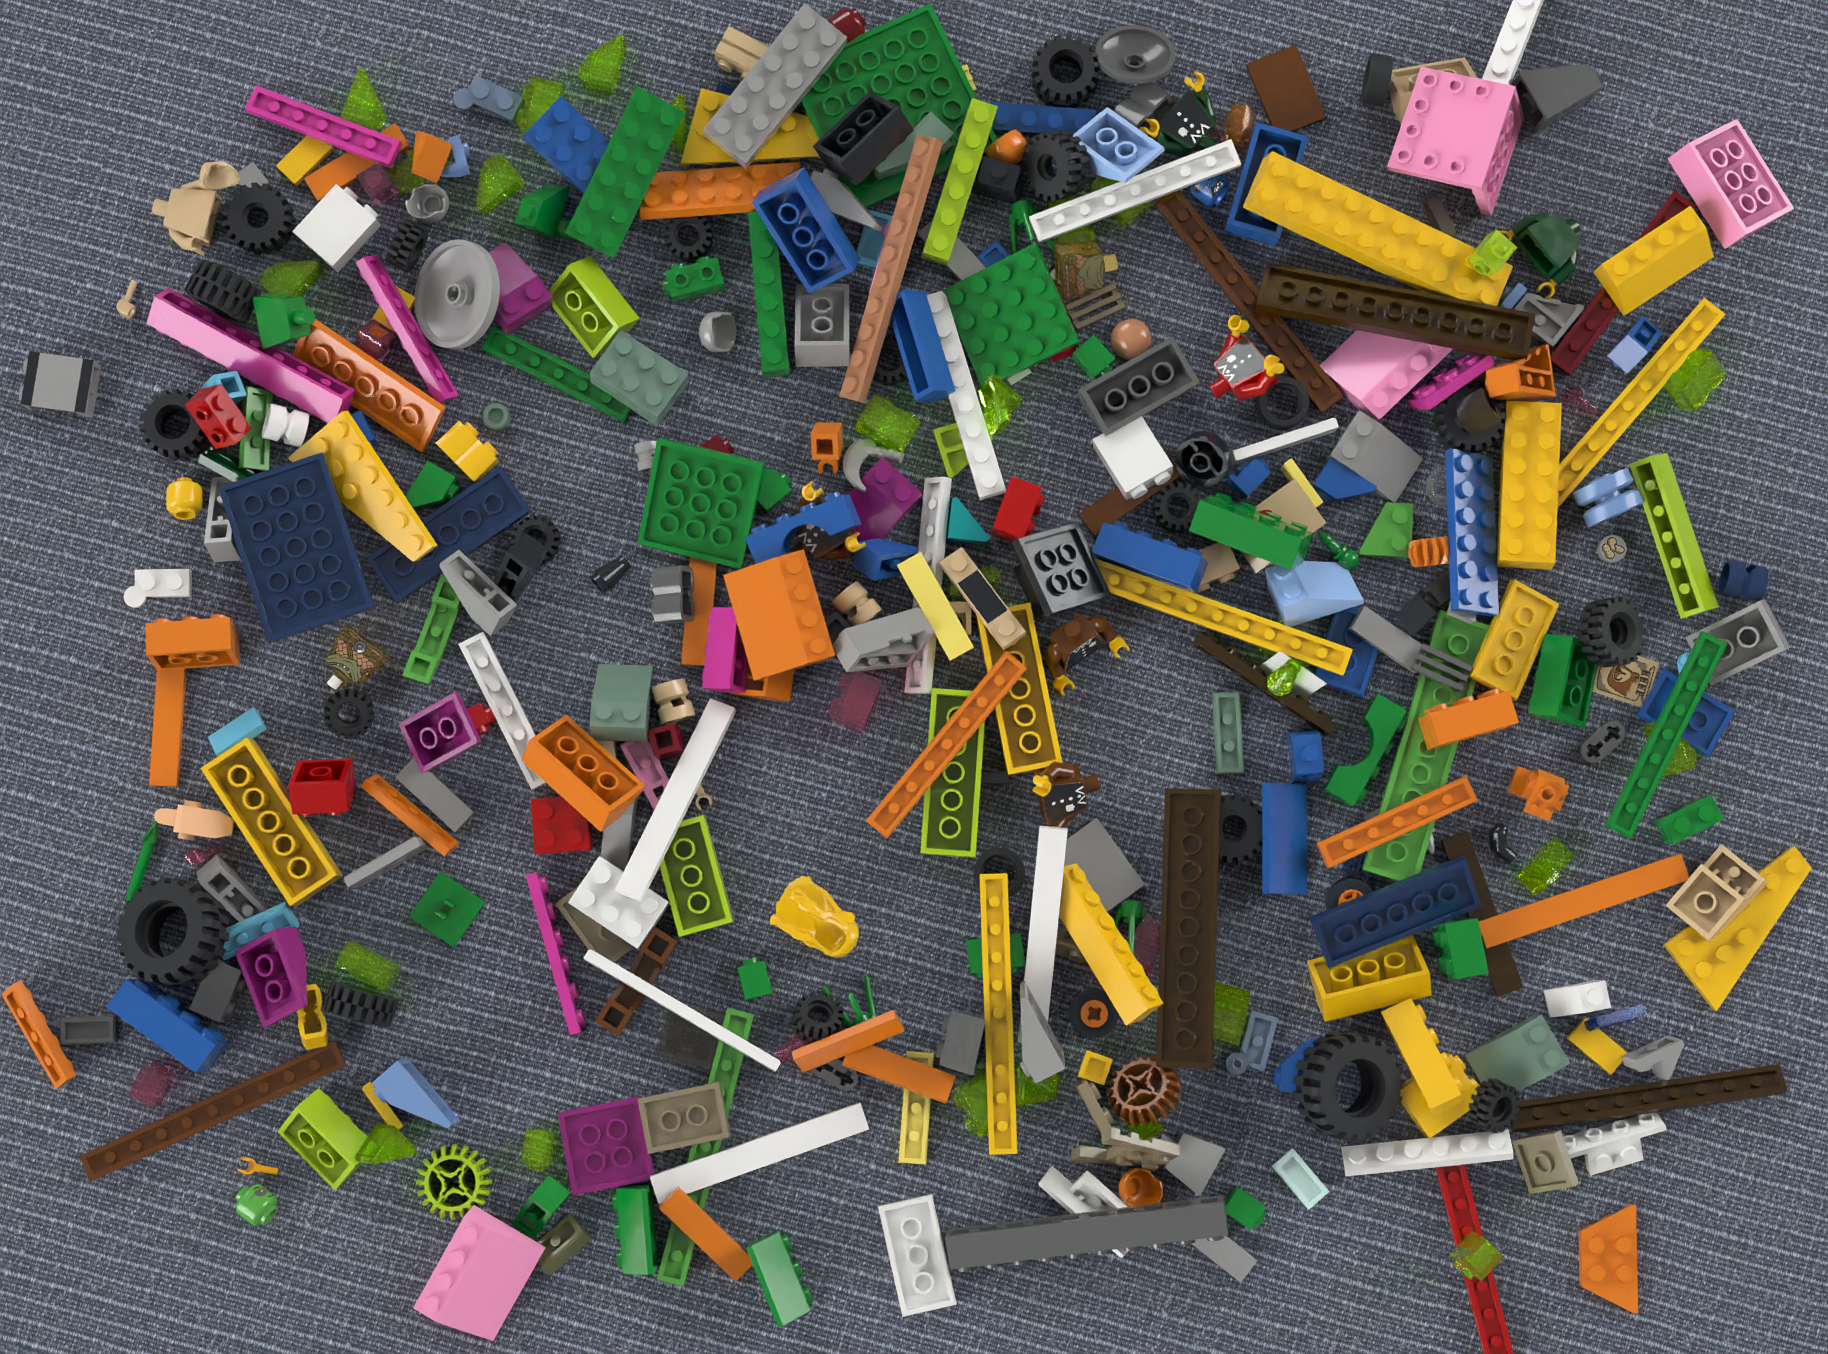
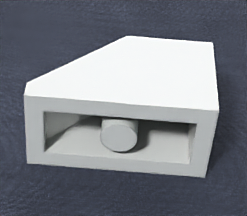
(1577, 998)

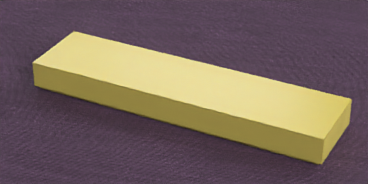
(935, 606)
(915, 1118)

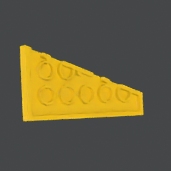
(790, 142)
(367, 485)
(1719, 963)

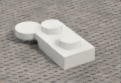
(158, 584)

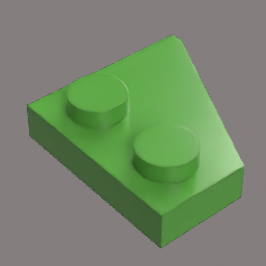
(1390, 532)

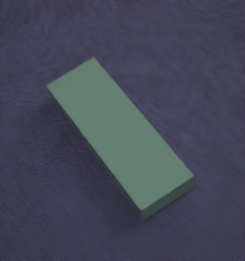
(1227, 733)

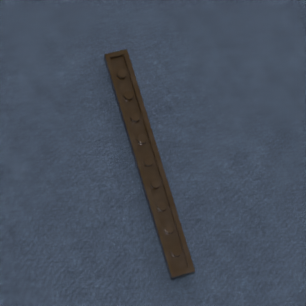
(1649, 1098)

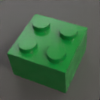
(1460, 948)

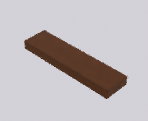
(1114, 506)

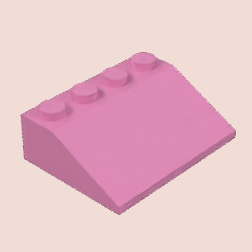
(1730, 183)
(1380, 369)
(479, 1275)

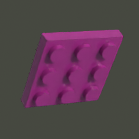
(605, 1146)

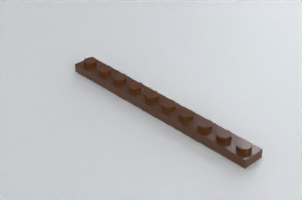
(1244, 296)
(213, 1111)

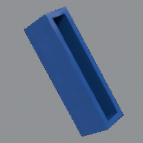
(921, 347)
(1150, 557)

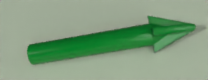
(150, 839)

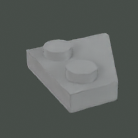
(1551, 316)

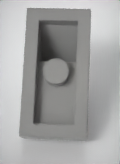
(1658, 1055)

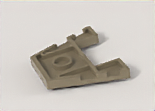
(1127, 1151)

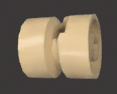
(856, 605)
(670, 692)

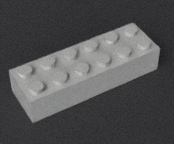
(775, 86)

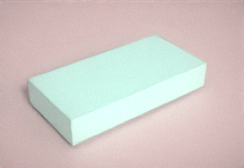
(1300, 1178)

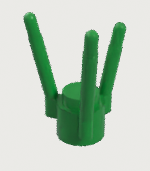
(1020, 214)
(1132, 914)
(859, 1016)

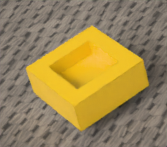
(1095, 1067)

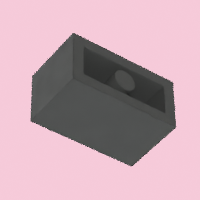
(219, 991)

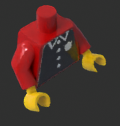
(1242, 366)

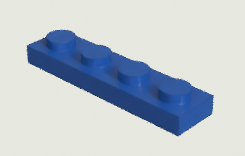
(1039, 118)

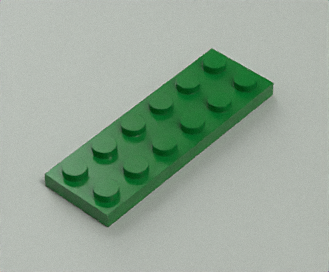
(625, 172)

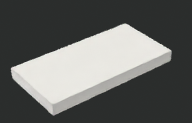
(917, 1255)

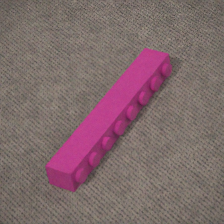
(243, 352)

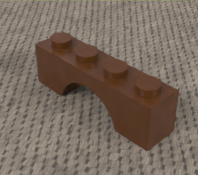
(647, 966)

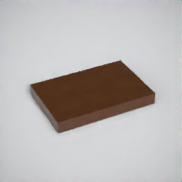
(1286, 90)

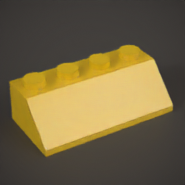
(1656, 261)
(1371, 980)

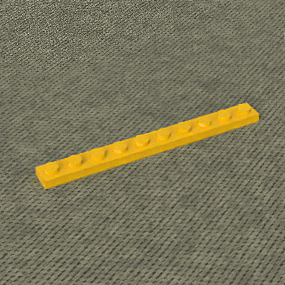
(1636, 397)
(1225, 619)
(998, 1014)

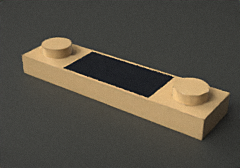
(982, 598)

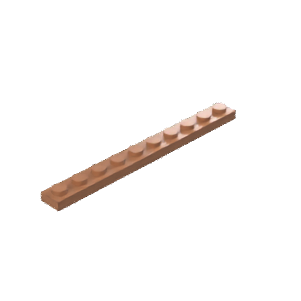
(891, 268)

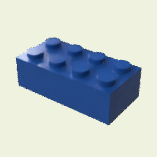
(1262, 142)
(568, 143)
(806, 230)
(168, 1024)

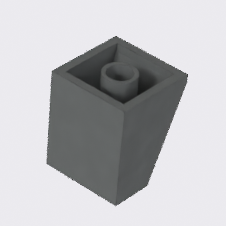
(1555, 93)

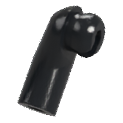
(1498, 843)

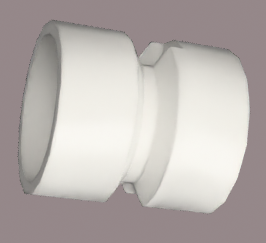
(285, 425)

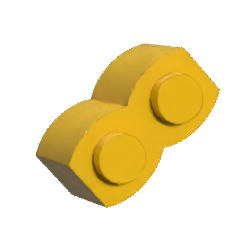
(467, 451)
(312, 1021)

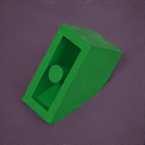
(542, 210)
(432, 488)
(773, 489)
(540, 1207)

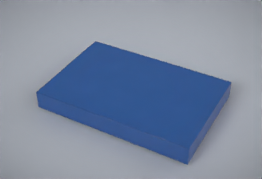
(1361, 660)
(1706, 722)

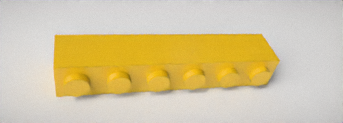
(1105, 948)

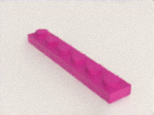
(323, 126)
(407, 329)
(553, 940)

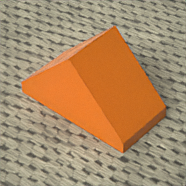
(429, 156)

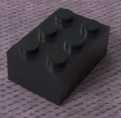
(863, 138)

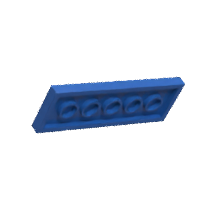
(1471, 533)

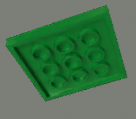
(1010, 315)
(700, 502)

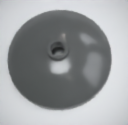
(1135, 54)

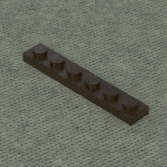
(1254, 676)

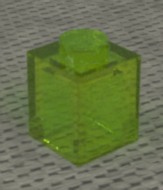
(538, 1148)

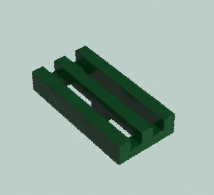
(224, 464)

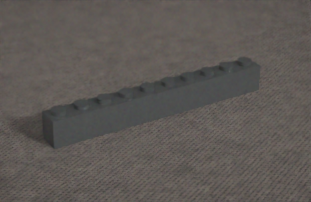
(1086, 1233)

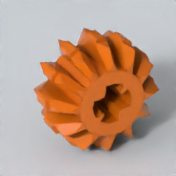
(1429, 551)

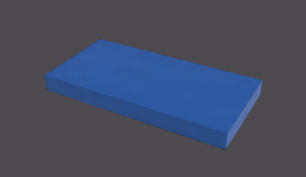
(1284, 838)

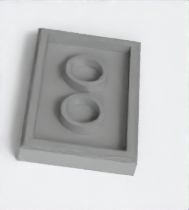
(386, 862)
(1102, 863)

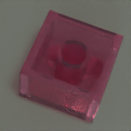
(856, 701)

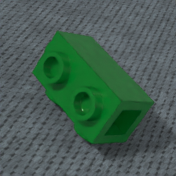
(693, 280)

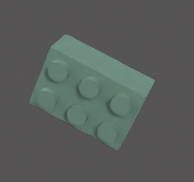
(639, 378)

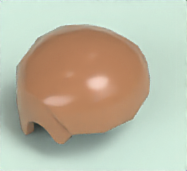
(1130, 338)

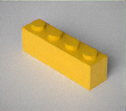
(1422, 1057)

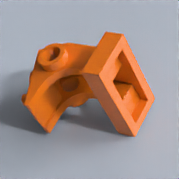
(1540, 789)

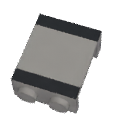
(60, 383)

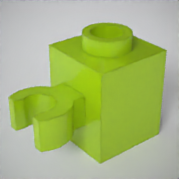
(1492, 253)

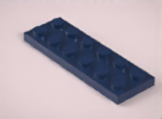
(457, 525)
(1395, 911)

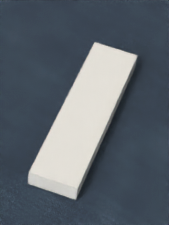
(1284, 441)

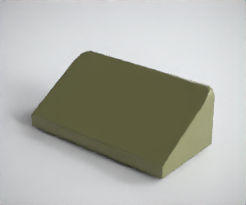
(562, 1243)

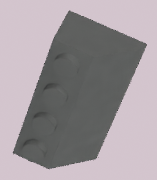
(1137, 387)

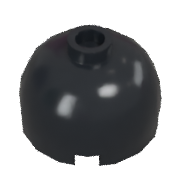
(1202, 458)

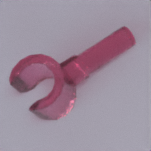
(1577, 397)
(195, 857)

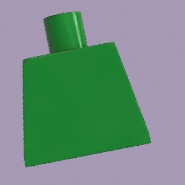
(282, 318)

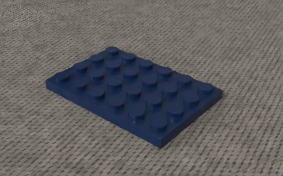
(296, 547)

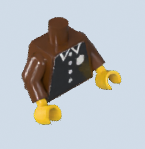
(819, 542)
(1075, 643)
(1062, 792)

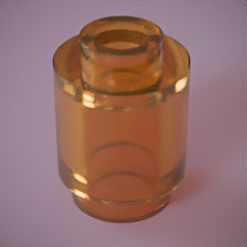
(1239, 124)

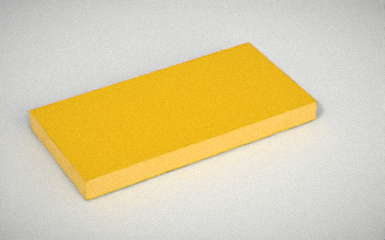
(1513, 639)

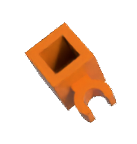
(827, 444)

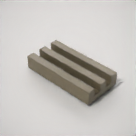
(1093, 296)

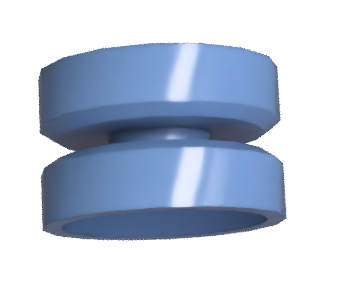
(1607, 496)

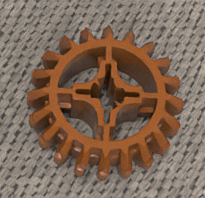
(1144, 1100)

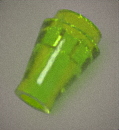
(1283, 678)

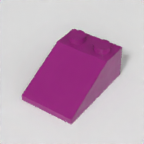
(521, 291)
(884, 502)
(440, 733)
(275, 974)

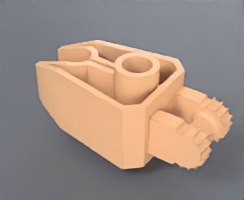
(194, 820)

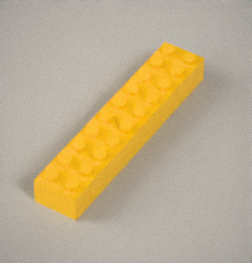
(1369, 232)

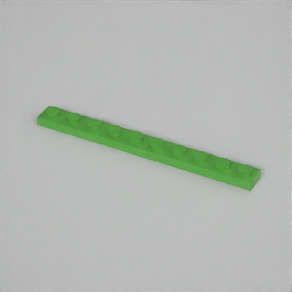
(725, 1070)

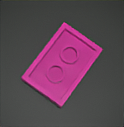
(1449, 381)

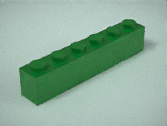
(769, 299)

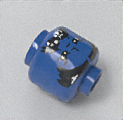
(1211, 190)

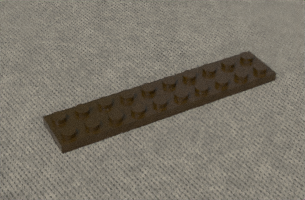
(1395, 312)
(1188, 928)

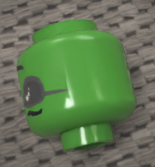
(256, 1204)

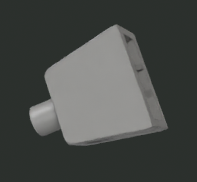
(1195, 1161)

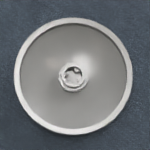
(457, 294)

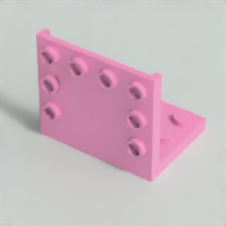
(1459, 133)

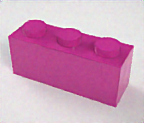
(725, 654)

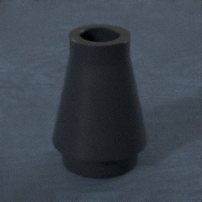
(608, 575)

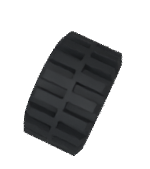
(1070, 51)
(222, 290)
(154, 427)
(1453, 435)

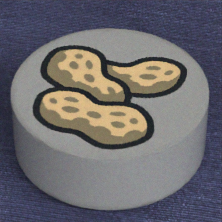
(1611, 549)

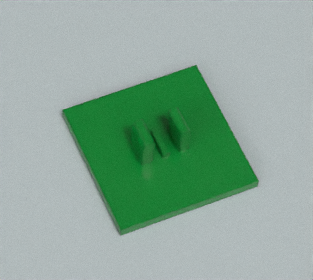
(447, 909)

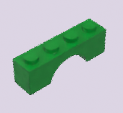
(1382, 721)

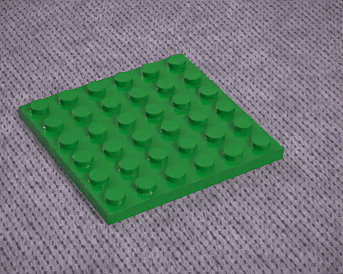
(906, 65)

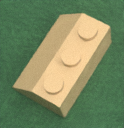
(1404, 80)

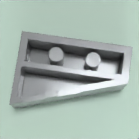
(884, 641)

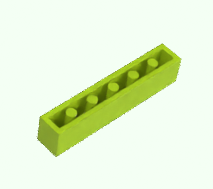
(959, 181)
(1674, 535)

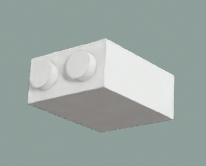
(337, 227)
(1133, 458)

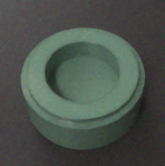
(496, 417)

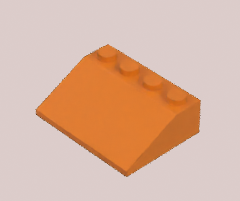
(779, 615)

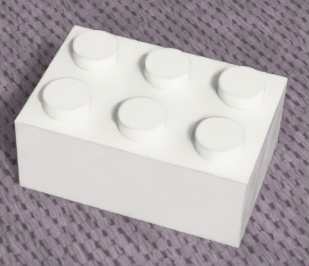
(614, 911)

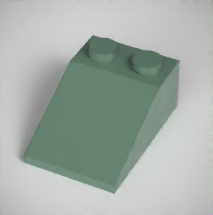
(621, 703)
(1519, 1054)

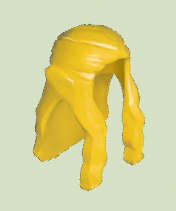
(815, 918)

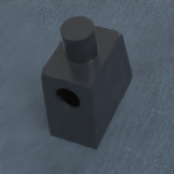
(999, 180)

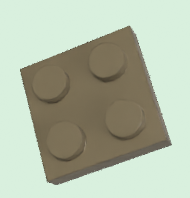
(1090, 1095)
(1545, 1162)

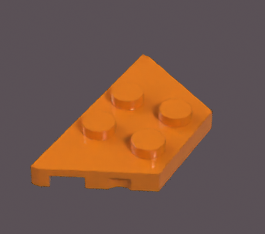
(1610, 1258)

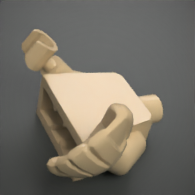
(195, 206)

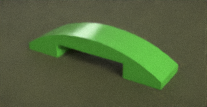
(435, 634)

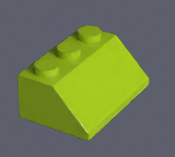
(591, 305)
(324, 1138)

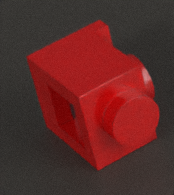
(481, 717)

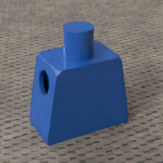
(1305, 756)

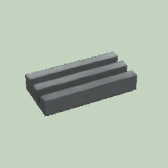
(1446, 658)

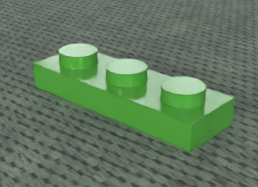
(254, 448)

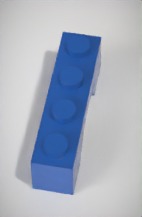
(833, 516)

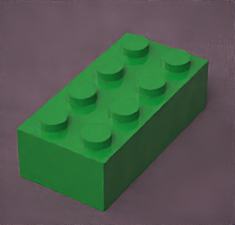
(1251, 531)

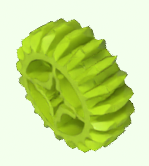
(444, 1173)

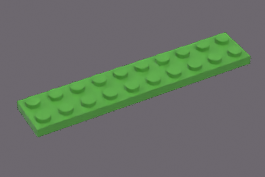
(1415, 767)

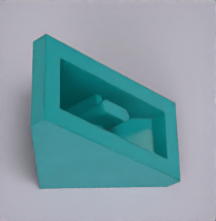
(964, 527)

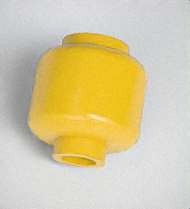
(184, 498)

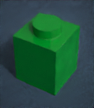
(1094, 358)
(754, 978)
(1244, 1208)

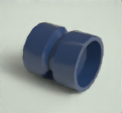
(1738, 579)

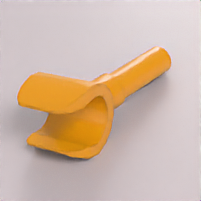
(254, 1167)

